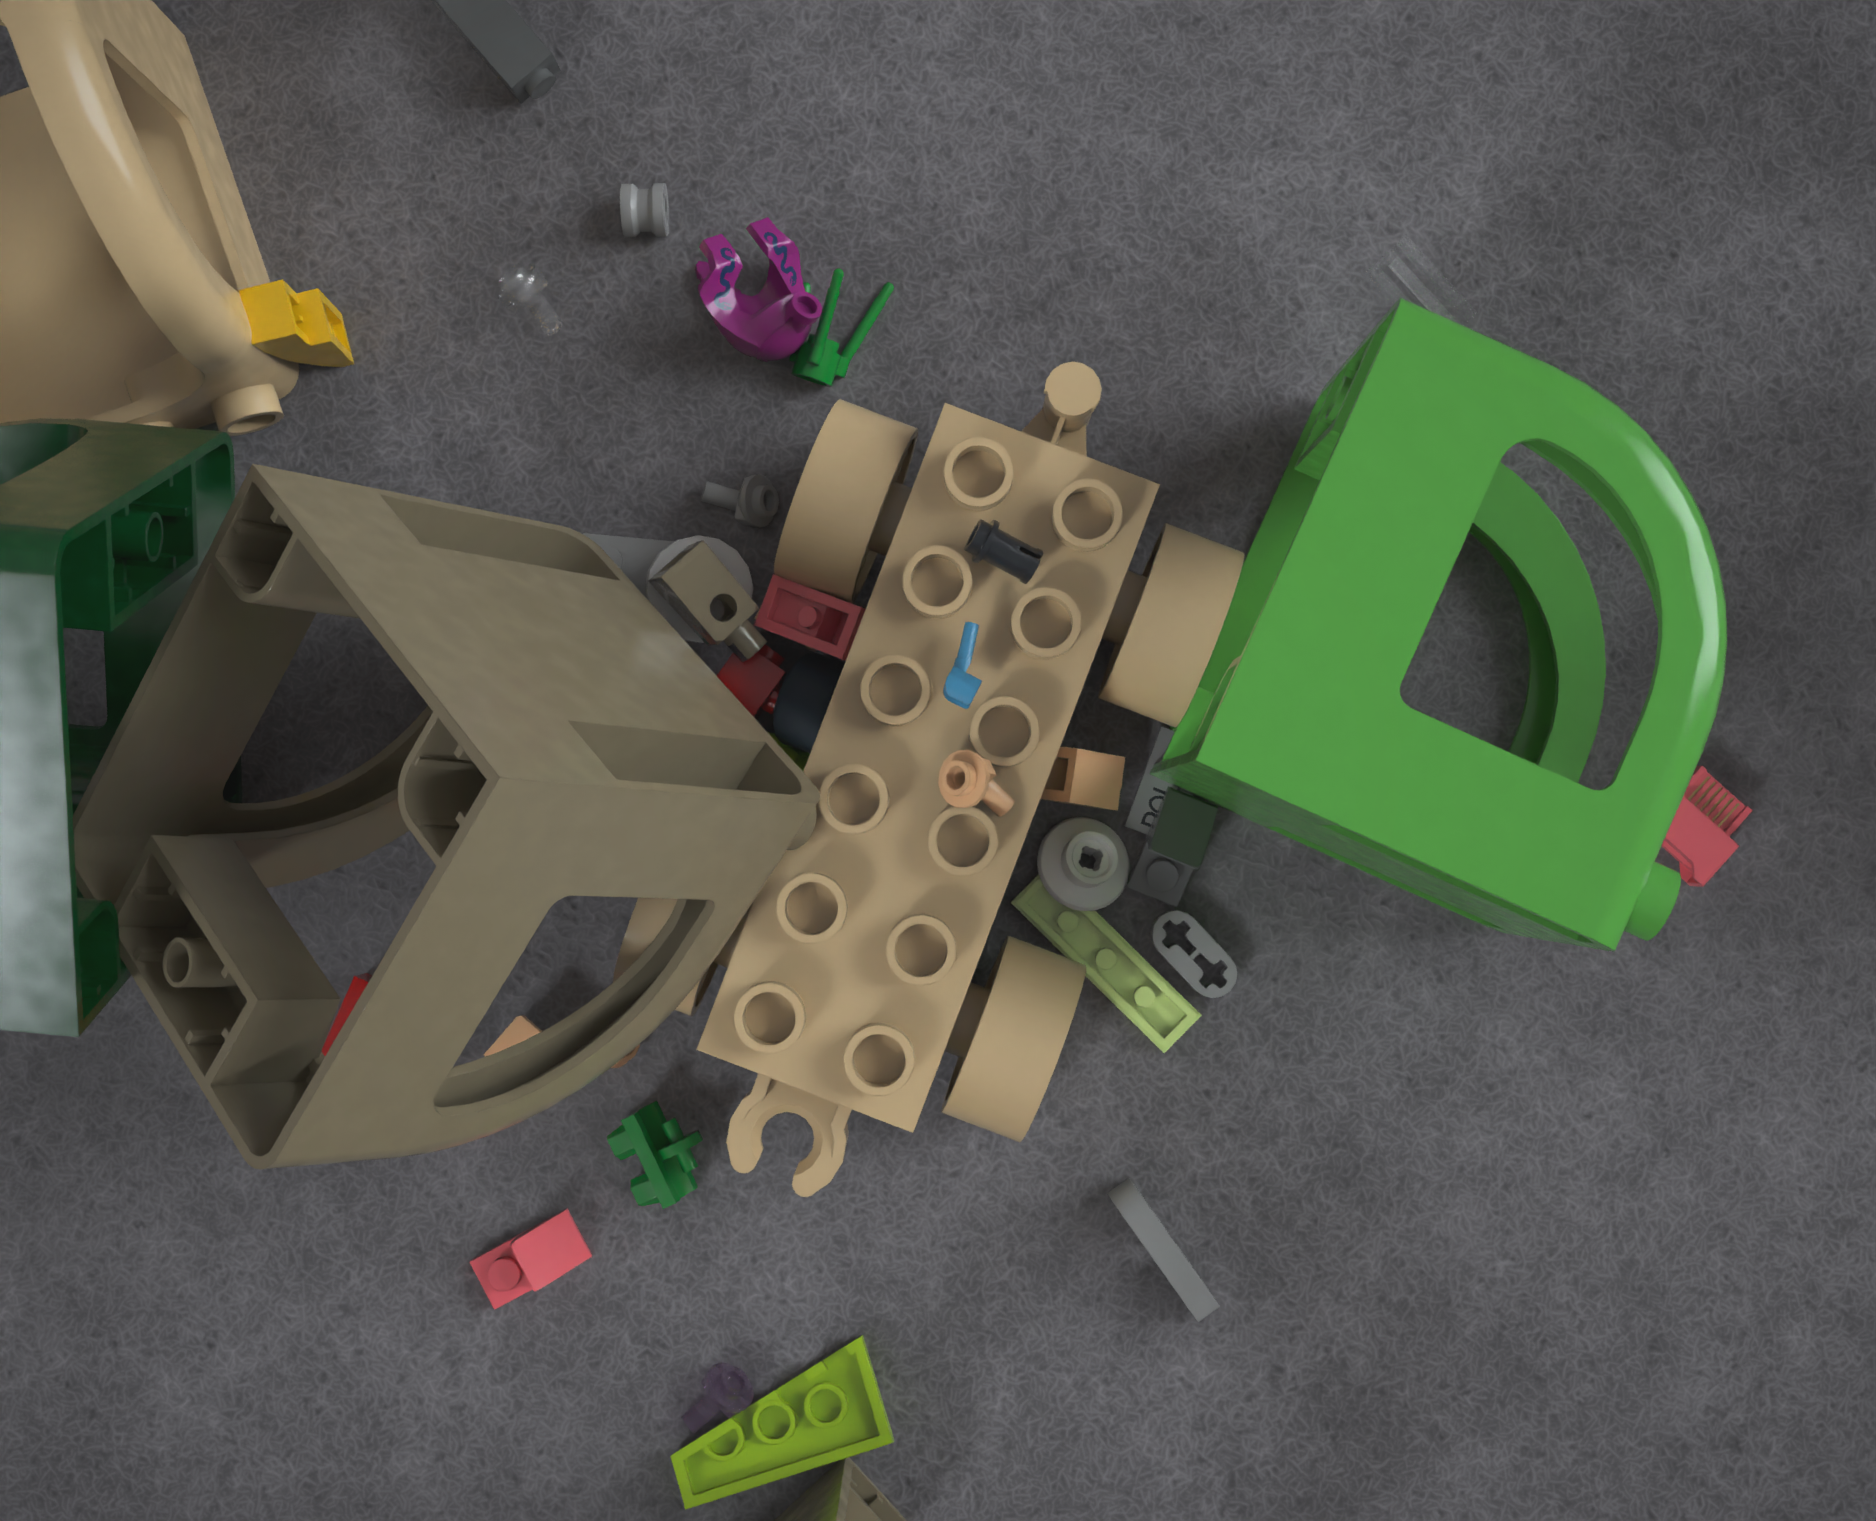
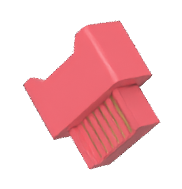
(1703, 828)

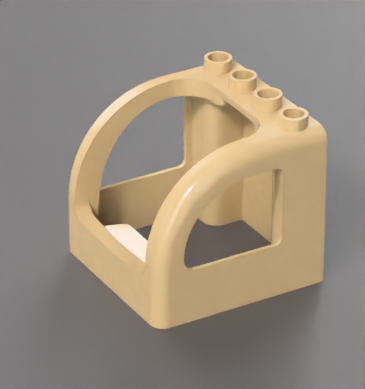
(123, 231)

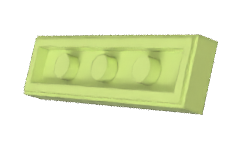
(1110, 965)

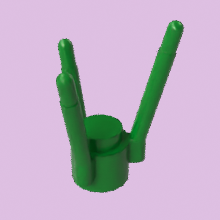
(818, 358)

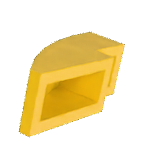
(296, 325)

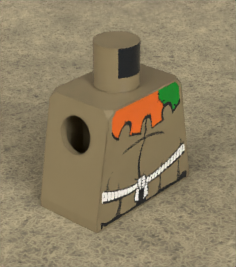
(690, 586)

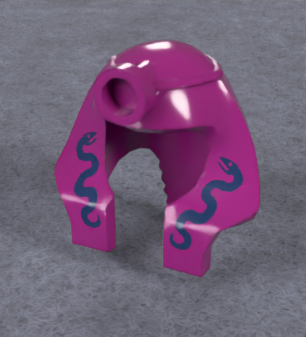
(774, 319)

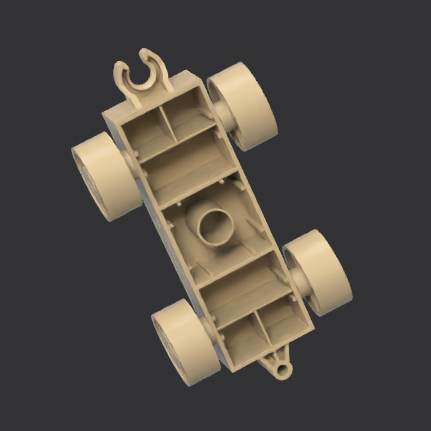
(872, 929)

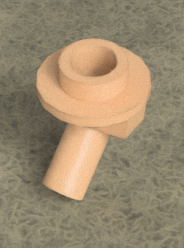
(969, 779)

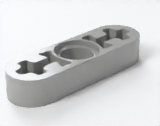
(1163, 1250)

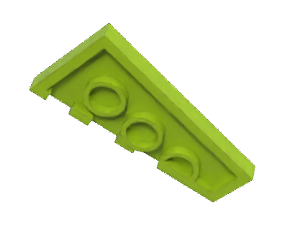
(800, 1426)

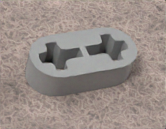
(1202, 944)

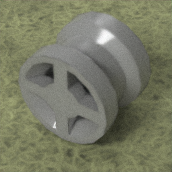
(644, 210)

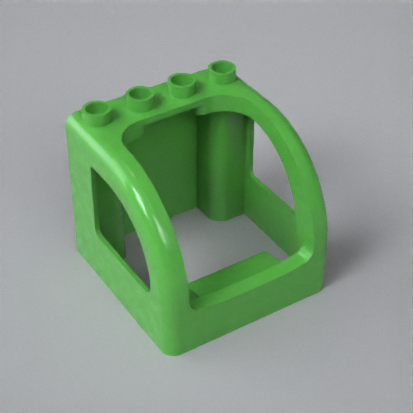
(1305, 680)

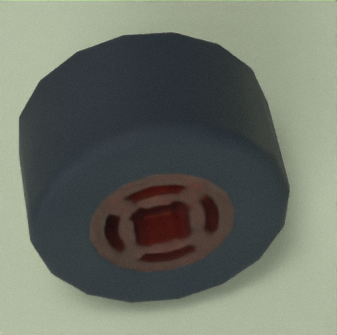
(805, 700)

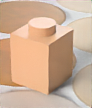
(1085, 779)

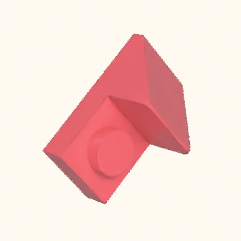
(809, 617)
(531, 1259)

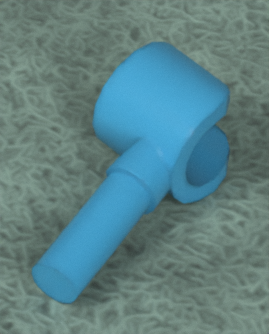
(960, 686)

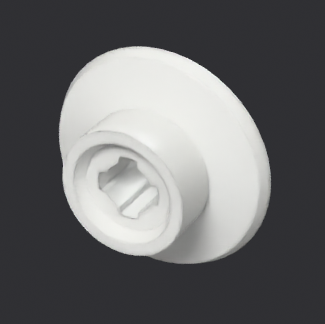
(1066, 879)

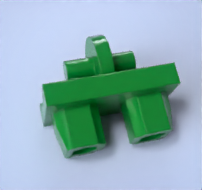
(662, 1152)

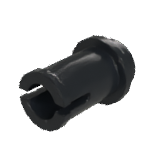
(1003, 550)

